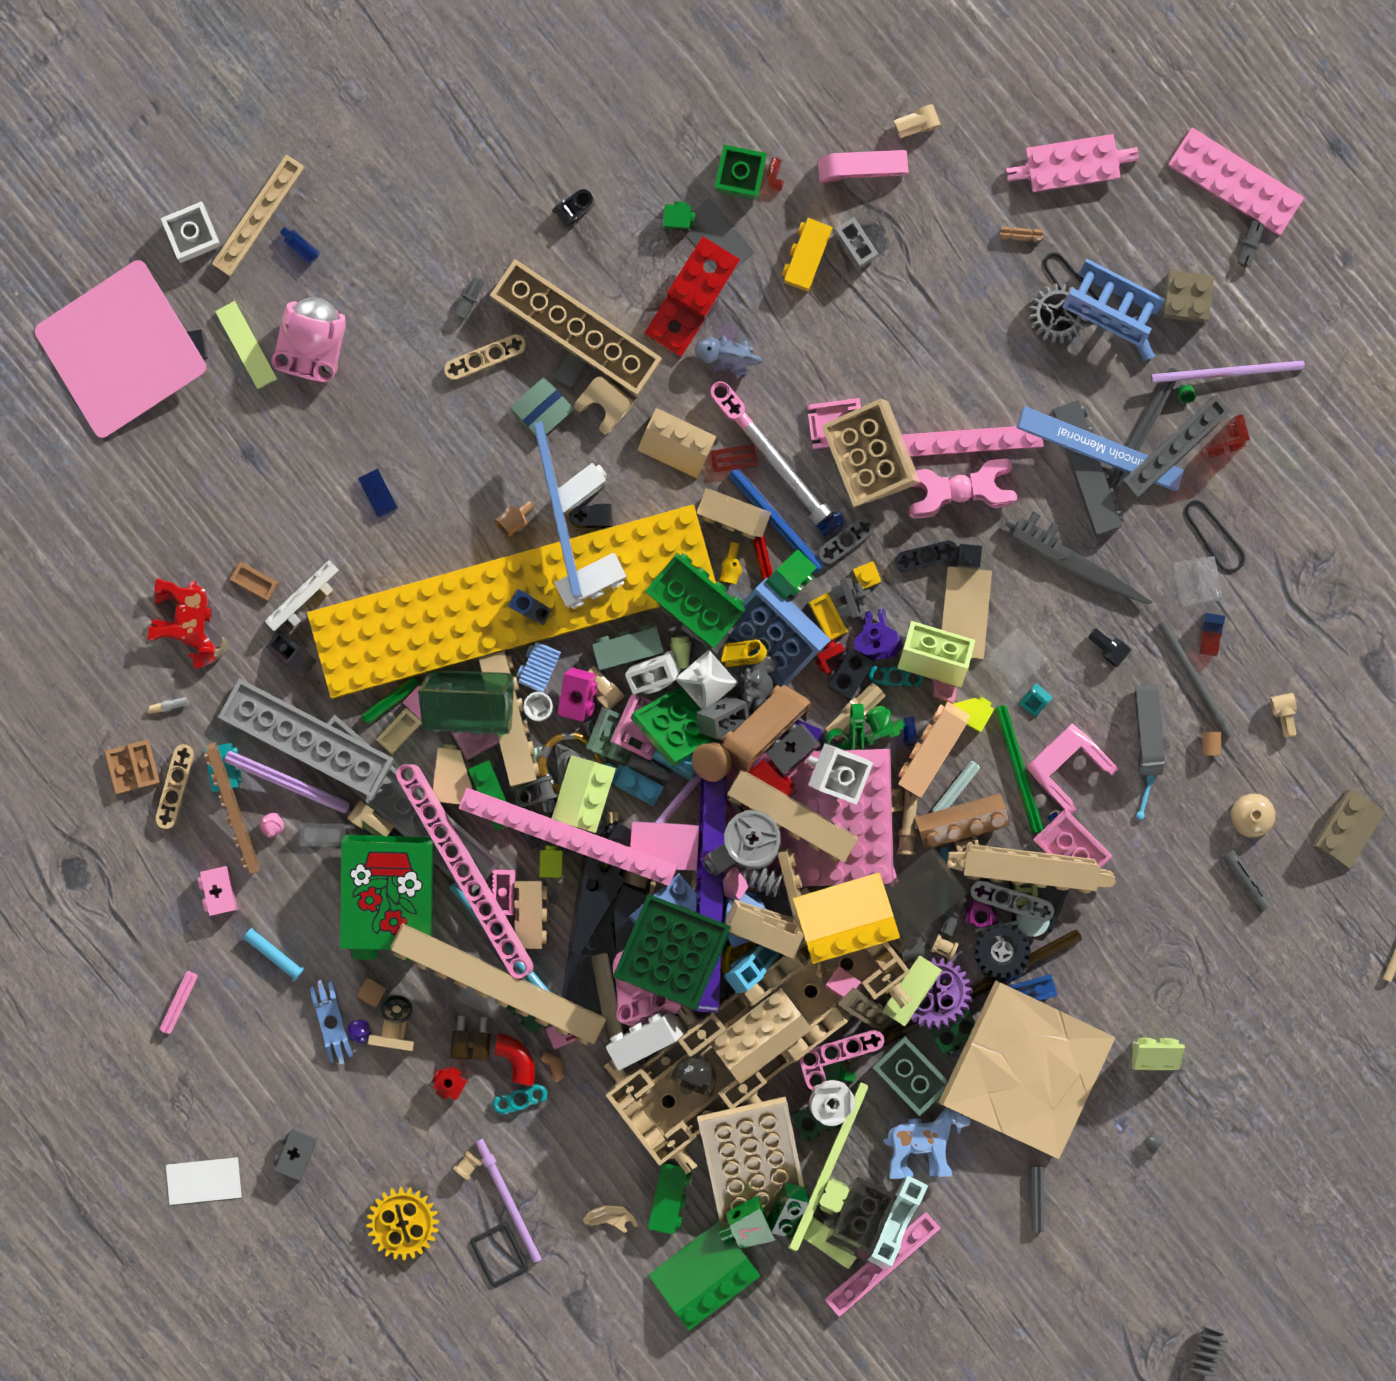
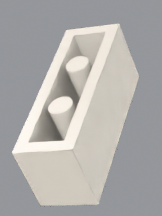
(593, 580)

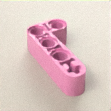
(862, 164)
(842, 1053)

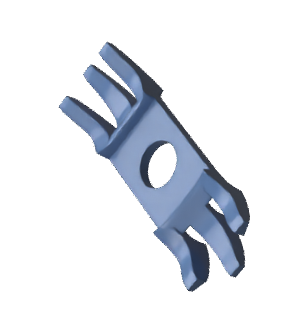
(330, 1008)

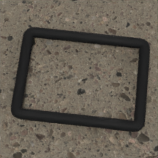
(508, 1277)

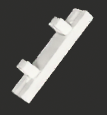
(287, 609)

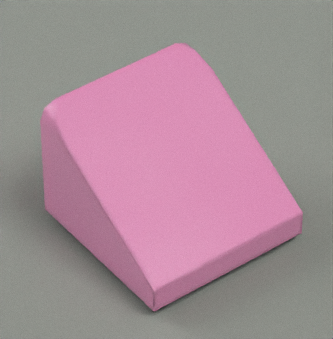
(734, 884)

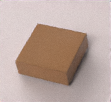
(371, 992)

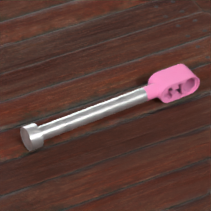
(818, 511)

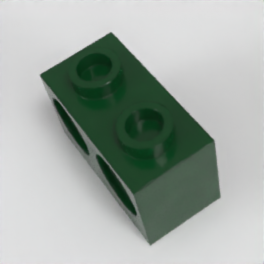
(957, 1036)
(800, 1115)

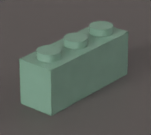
(627, 647)

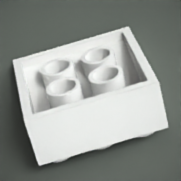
(645, 1039)

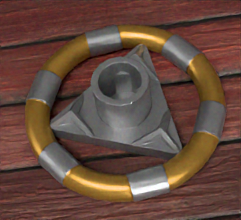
(563, 755)

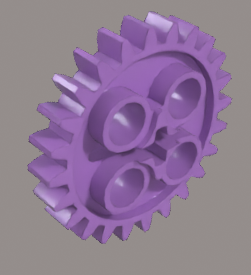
(955, 991)

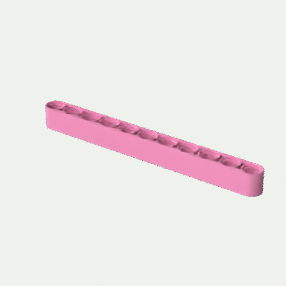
(474, 875)

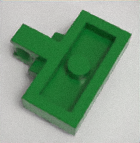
(834, 1071)

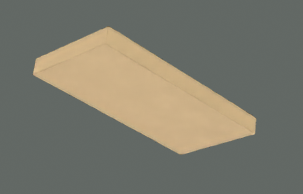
(967, 605)

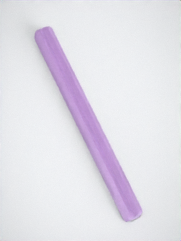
(287, 782)

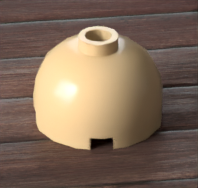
(1253, 815)

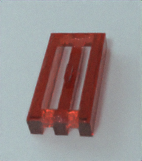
(732, 458)

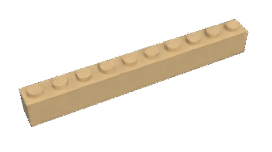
(498, 984)

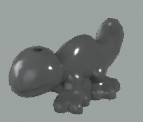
(756, 683)

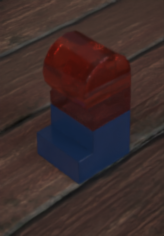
(1210, 634)

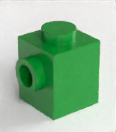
(678, 216)

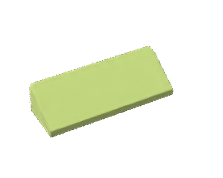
(916, 985)

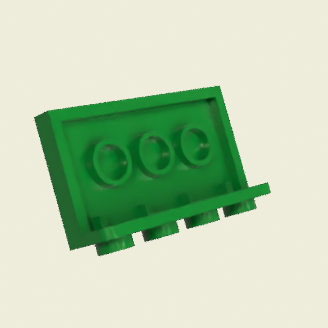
(696, 599)

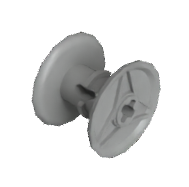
(762, 851)

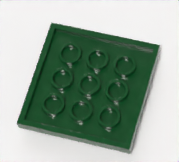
(672, 952)

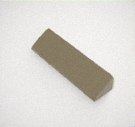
(606, 994)

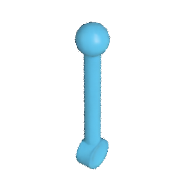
(1140, 815)

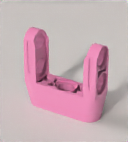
(1057, 753)

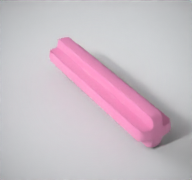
(178, 1002)

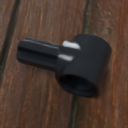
(1113, 650)

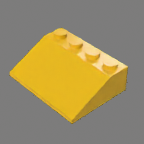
(846, 918)

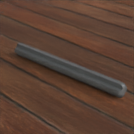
(1146, 424)

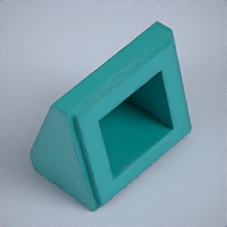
(1035, 700)

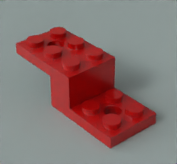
(692, 296)

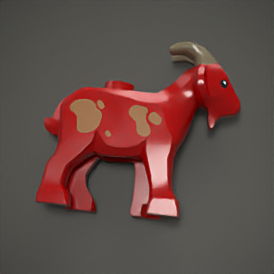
(189, 621)

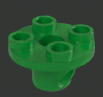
(881, 725)

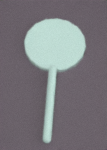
(1027, 925)

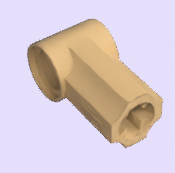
(922, 120)
(606, 692)
(368, 819)

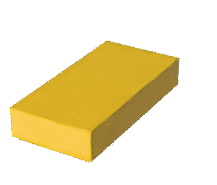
(827, 617)

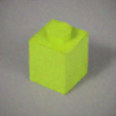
(551, 862)

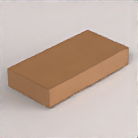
(254, 581)

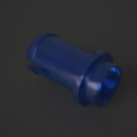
(831, 523)
(910, 731)

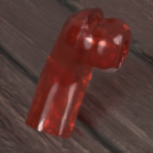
(772, 173)

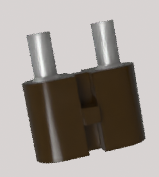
(470, 1044)

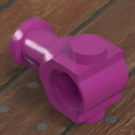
(976, 906)

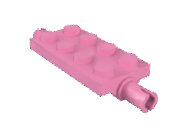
(1072, 163)

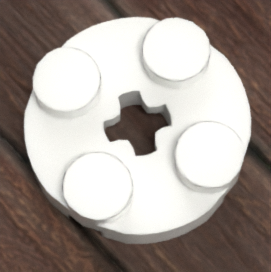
(822, 1094)

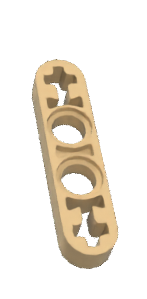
(486, 361)
(178, 787)

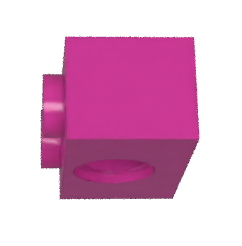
(570, 704)

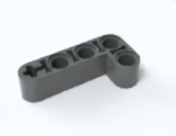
(1149, 727)

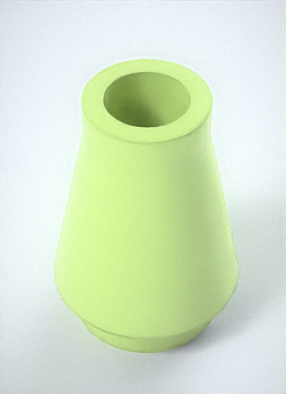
(681, 649)

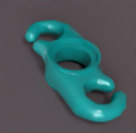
(885, 680)
(527, 1091)

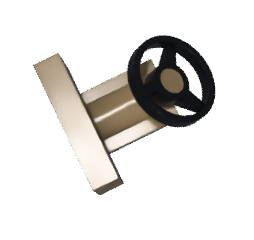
(394, 1025)

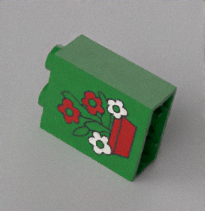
(382, 887)

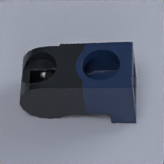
(529, 607)

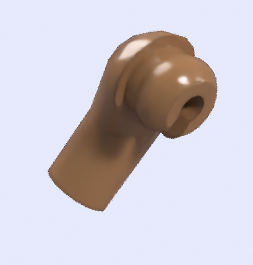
(556, 1065)

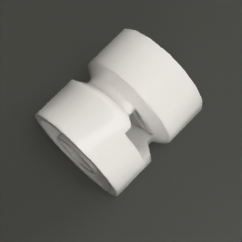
(538, 706)

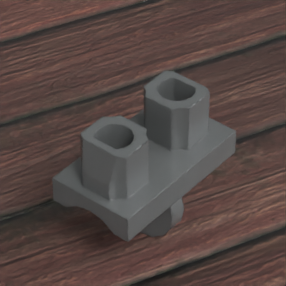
(854, 596)

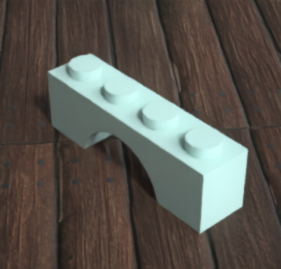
(907, 1201)

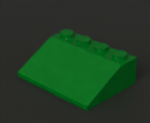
(703, 1276)

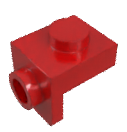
(830, 651)

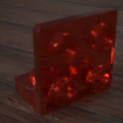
(1236, 430)

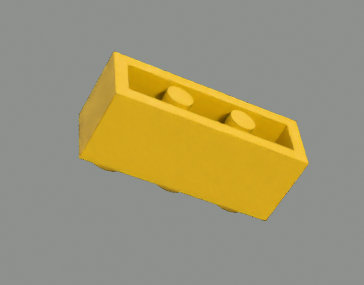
(806, 254)

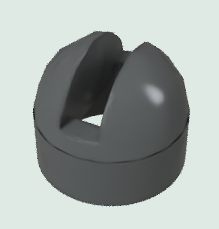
(1153, 1142)

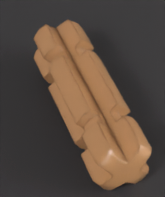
(1021, 234)

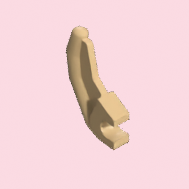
(610, 1214)

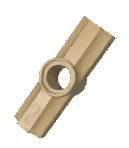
(869, 698)

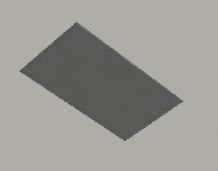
(716, 227)

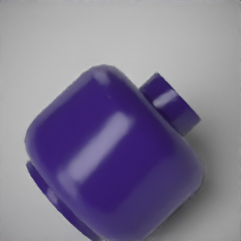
(359, 1030)

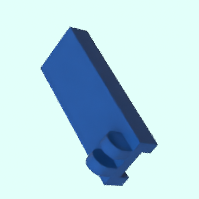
(1037, 988)

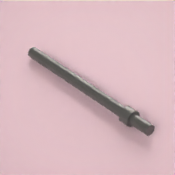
(1218, 716)

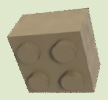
(1188, 296)

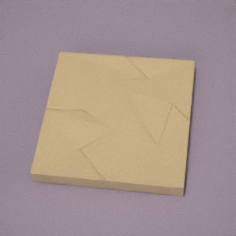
(1027, 1069)

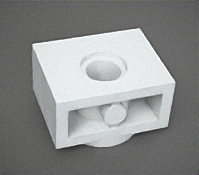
(653, 673)

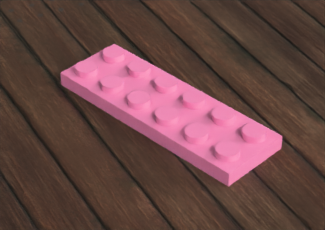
(1235, 181)

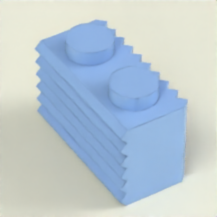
(538, 667)

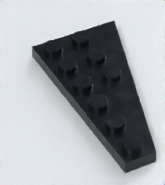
(579, 977)

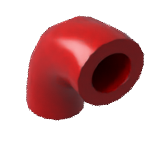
(518, 1056)

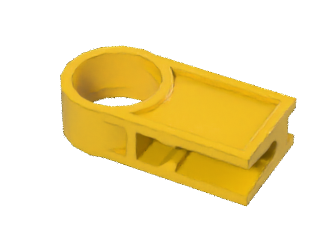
(738, 653)

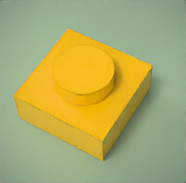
(867, 575)

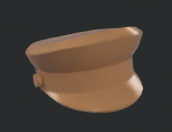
(711, 761)

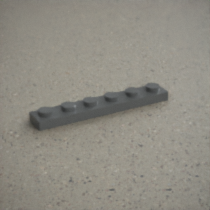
(1175, 446)

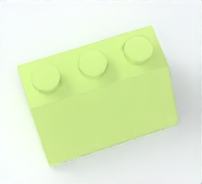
(936, 654)
(583, 793)

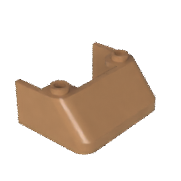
(765, 726)

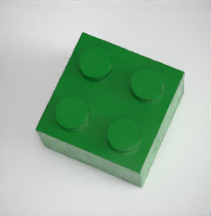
(740, 172)

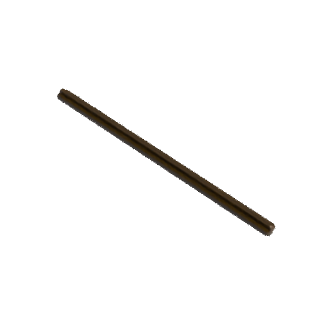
(978, 988)

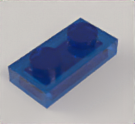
(378, 493)

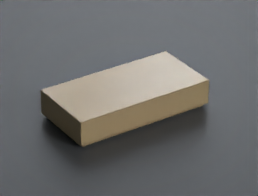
(399, 731)

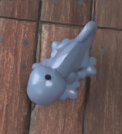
(725, 356)

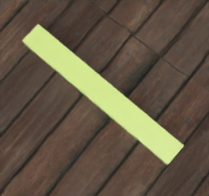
(827, 1169)

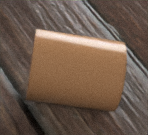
(1211, 743)

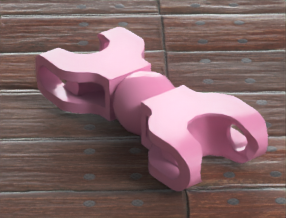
(961, 488)

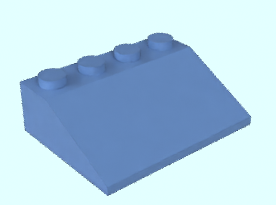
(781, 629)

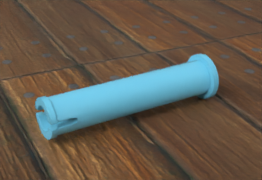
(273, 954)

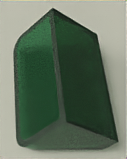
(467, 702)

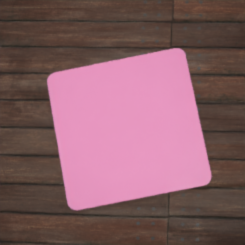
(120, 349)

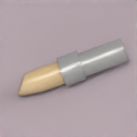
(167, 705)

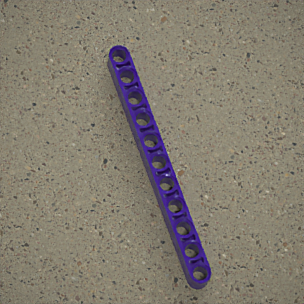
(710, 888)

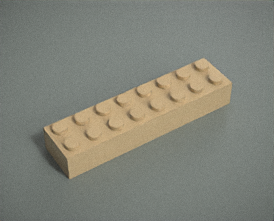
(576, 328)

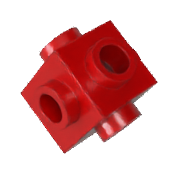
(445, 1091)

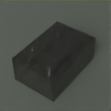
(861, 1219)

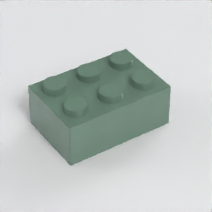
(911, 1075)

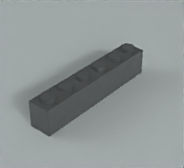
(1090, 476)

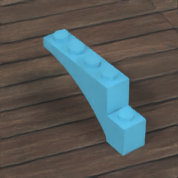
(751, 967)

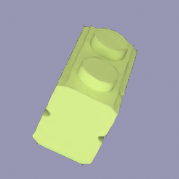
(833, 1196)

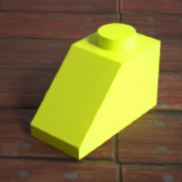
(978, 710)

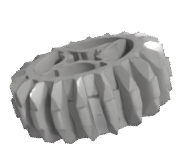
(1049, 308)

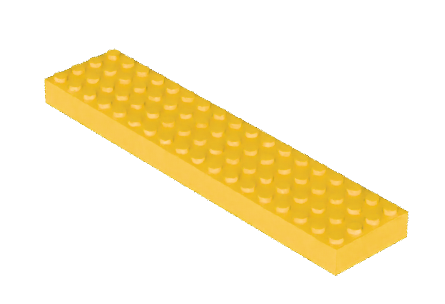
(467, 612)

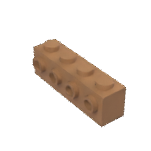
(962, 821)

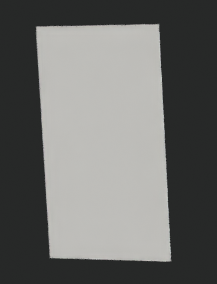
(203, 1181)

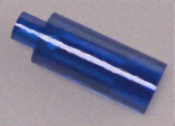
(300, 245)

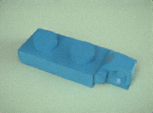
(636, 784)

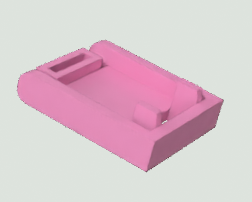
(825, 413)
(627, 728)

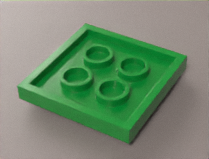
(672, 725)

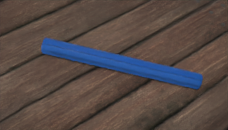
(775, 519)

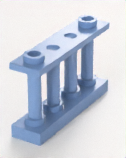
(1107, 317)

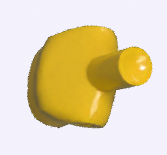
(730, 566)

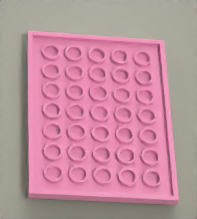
(867, 819)

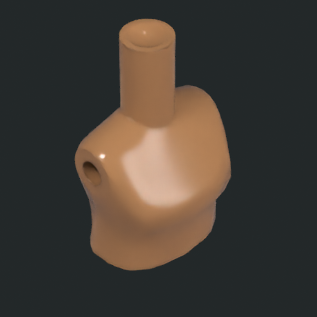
(513, 519)

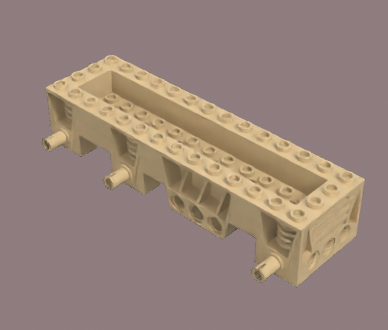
(669, 1130)

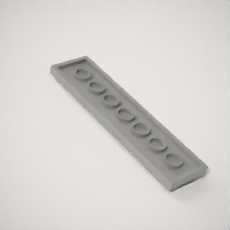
(306, 738)

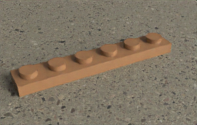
(234, 815)

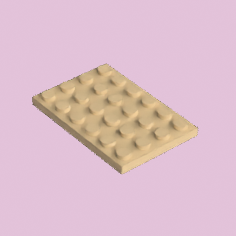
(750, 1154)

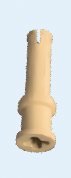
(908, 832)

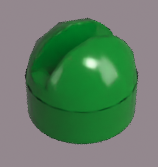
(1191, 395)

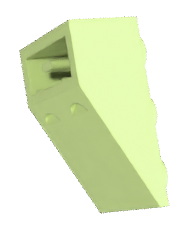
(1154, 1055)

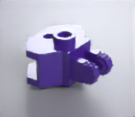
(878, 638)

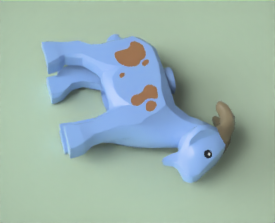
(923, 1137)

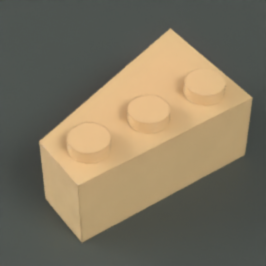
(733, 514)
(530, 913)
(765, 928)

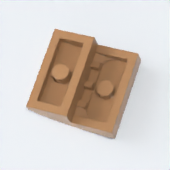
(131, 767)

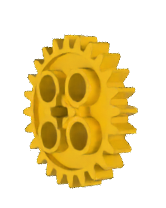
(422, 1217)

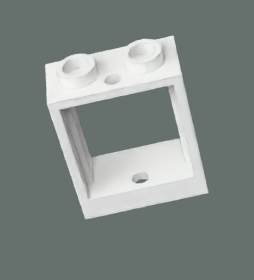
(582, 487)

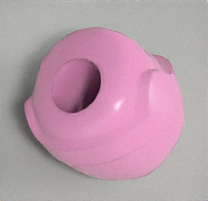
(271, 825)

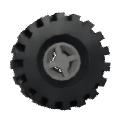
(1004, 941)

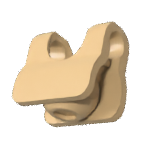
(610, 397)

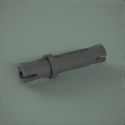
(1245, 878)

